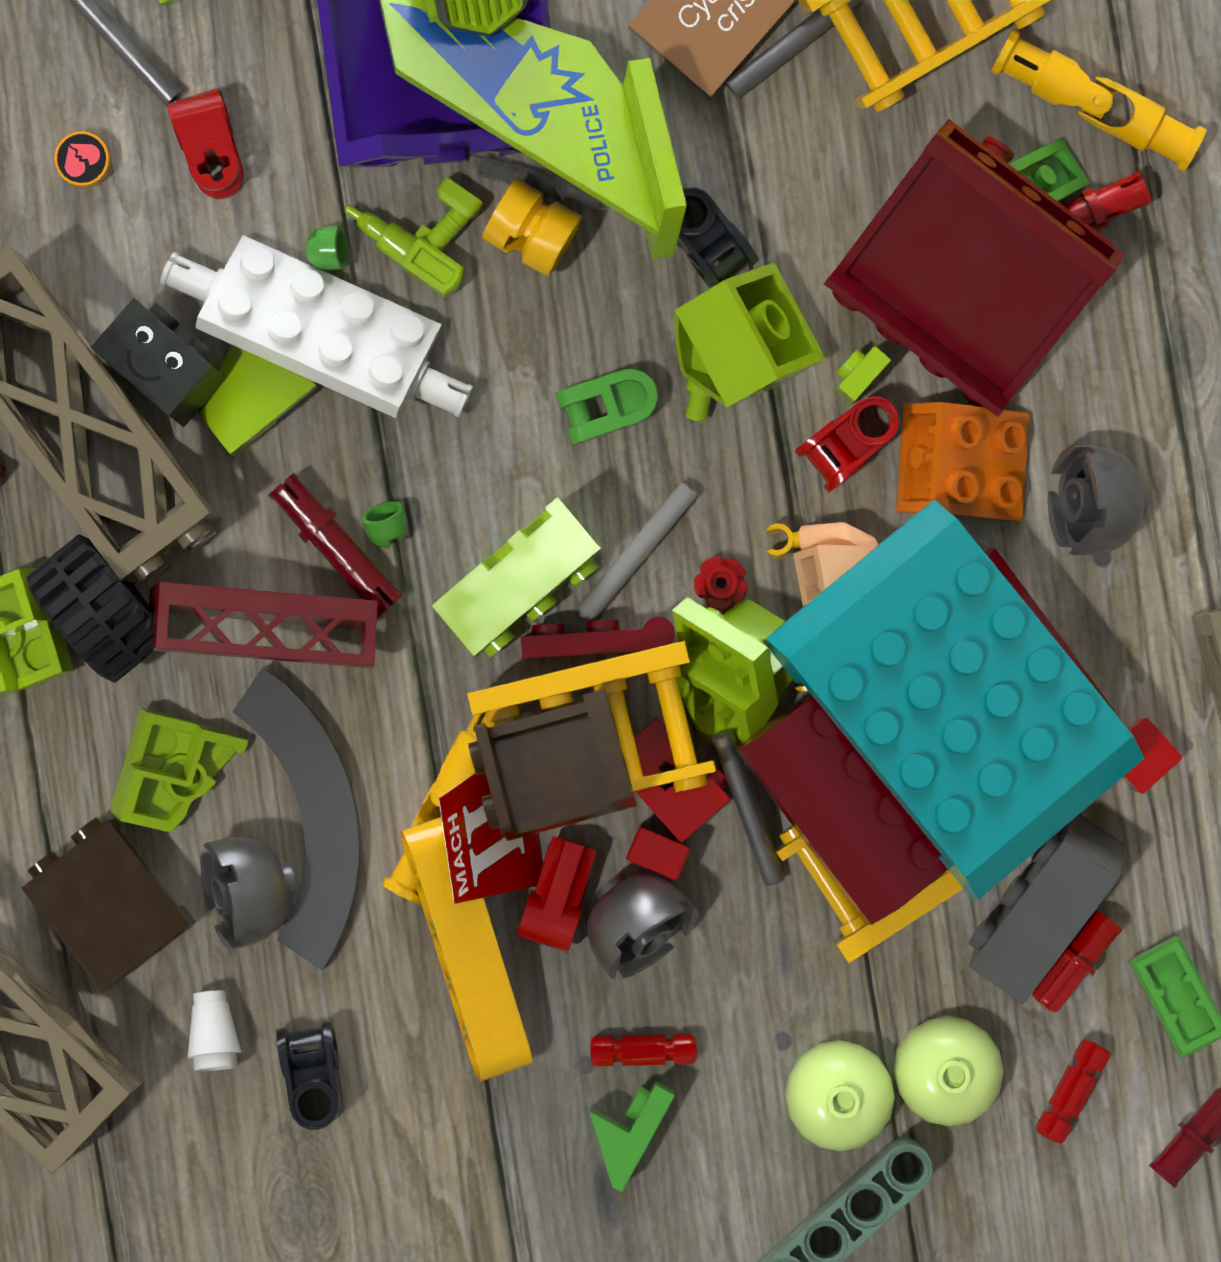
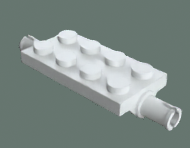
(318, 327)

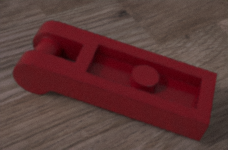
(600, 638)

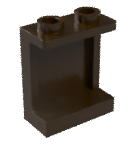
(553, 768)
(105, 903)

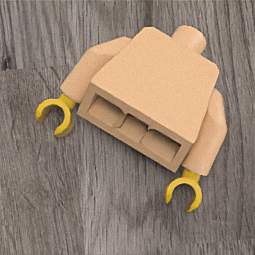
(824, 557)

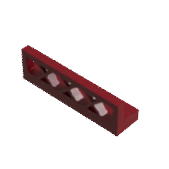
(261, 607)

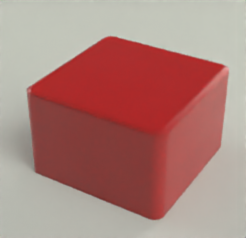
(1158, 756)
(658, 852)

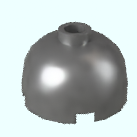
(1097, 500)
(246, 888)
(635, 921)

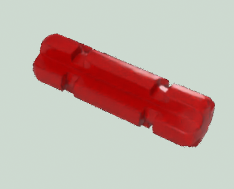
(643, 1050)
(1072, 1091)

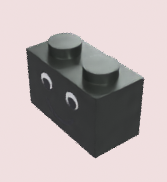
(159, 362)

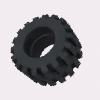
(94, 609)

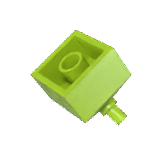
(741, 340)

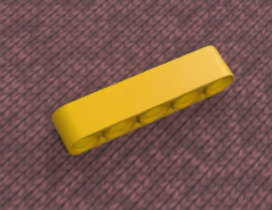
(467, 959)

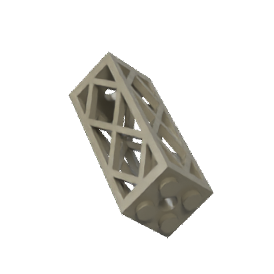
(162, 530)
(21, 1106)

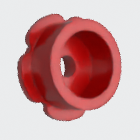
(735, 586)

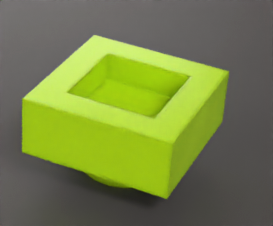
(860, 372)

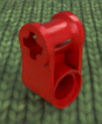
(206, 136)
(847, 443)

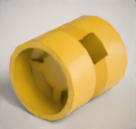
(532, 227)

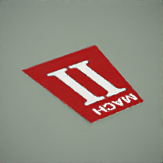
(481, 857)

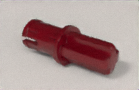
(1190, 1142)

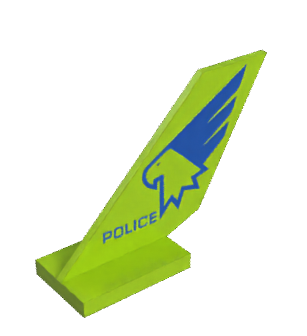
(555, 105)

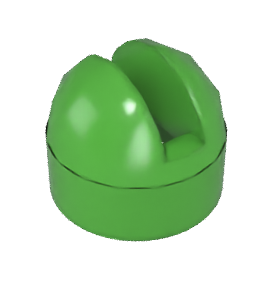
(327, 248)
(385, 523)

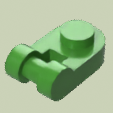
(627, 397)

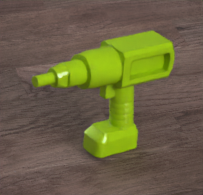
(421, 253)

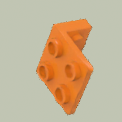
(963, 460)

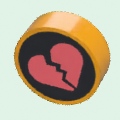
(82, 159)

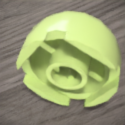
(948, 1070)
(839, 1095)

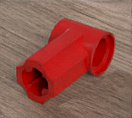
(555, 904)

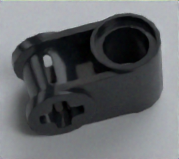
(712, 240)
(310, 1070)

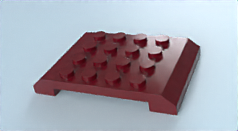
(844, 807)

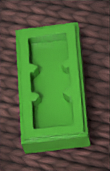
(1178, 996)

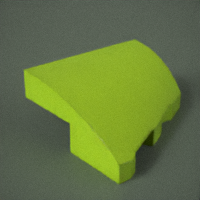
(251, 398)
(29, 643)
(169, 767)

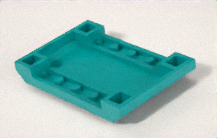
(956, 697)

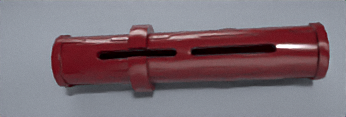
(334, 543)

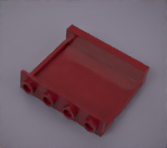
(973, 268)

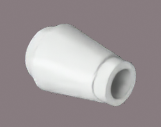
(212, 1033)

